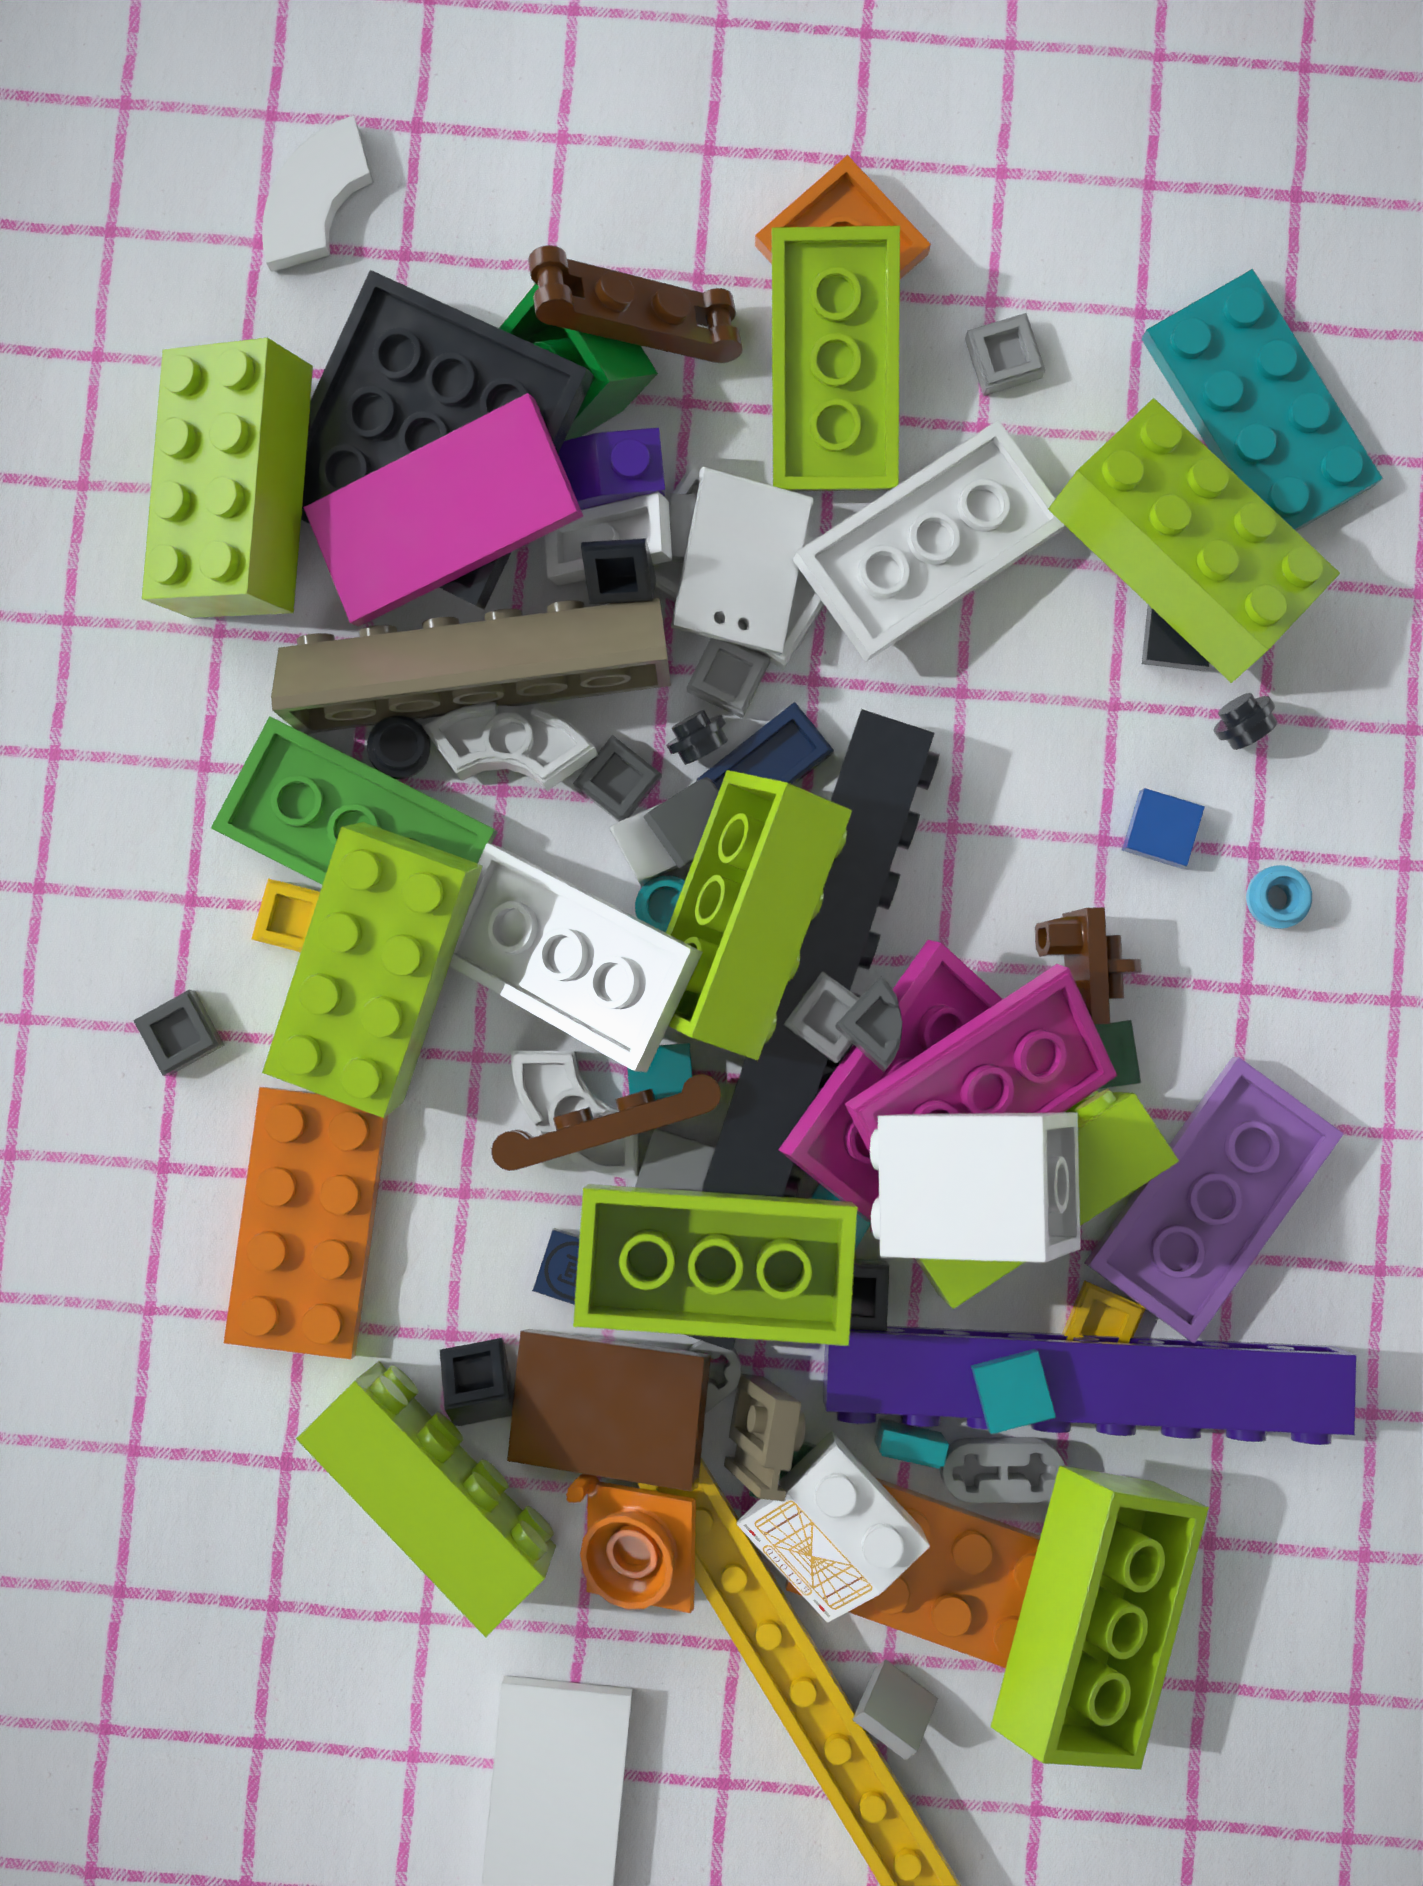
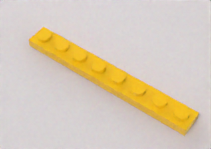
(808, 1697)

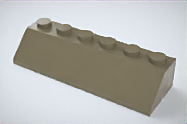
(456, 665)

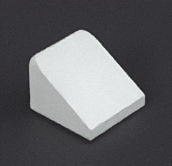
(642, 848)

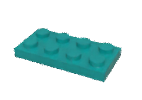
(1261, 401)

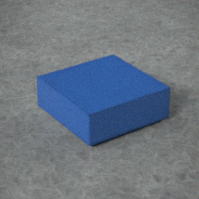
(1163, 828)

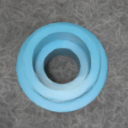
(1296, 890)

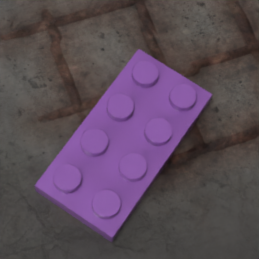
(1210, 1214)

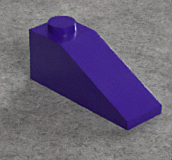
(613, 466)

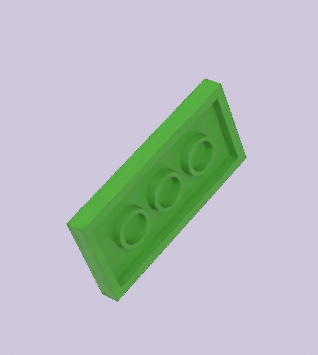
(302, 792)

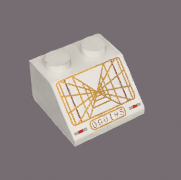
(836, 1532)

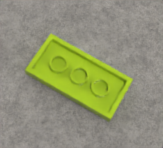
(835, 358)

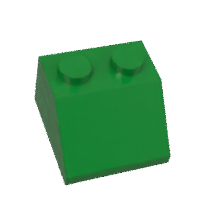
(618, 367)

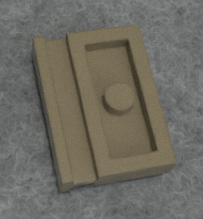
(766, 1431)

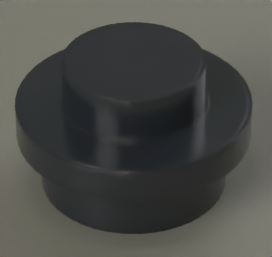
(1245, 720)
(697, 736)
(398, 747)

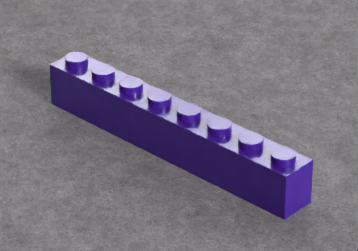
(1101, 1382)

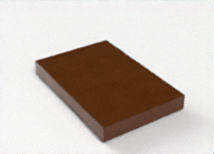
(609, 1409)

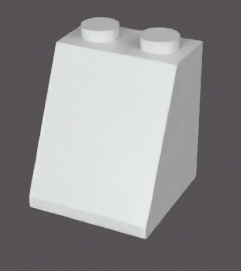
(977, 1186)

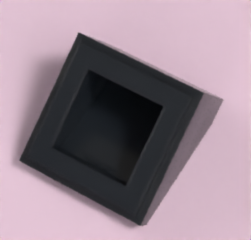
(618, 571)
(870, 1295)
(476, 1382)

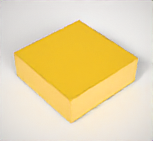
(285, 915)
(1102, 1314)

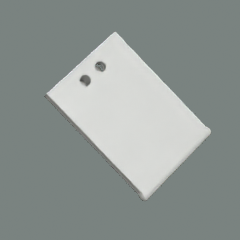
(741, 561)

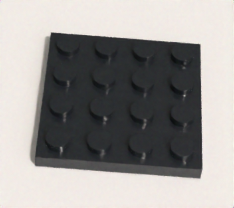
(414, 374)

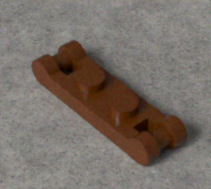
(633, 308)
(581, 1131)

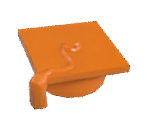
(637, 1545)

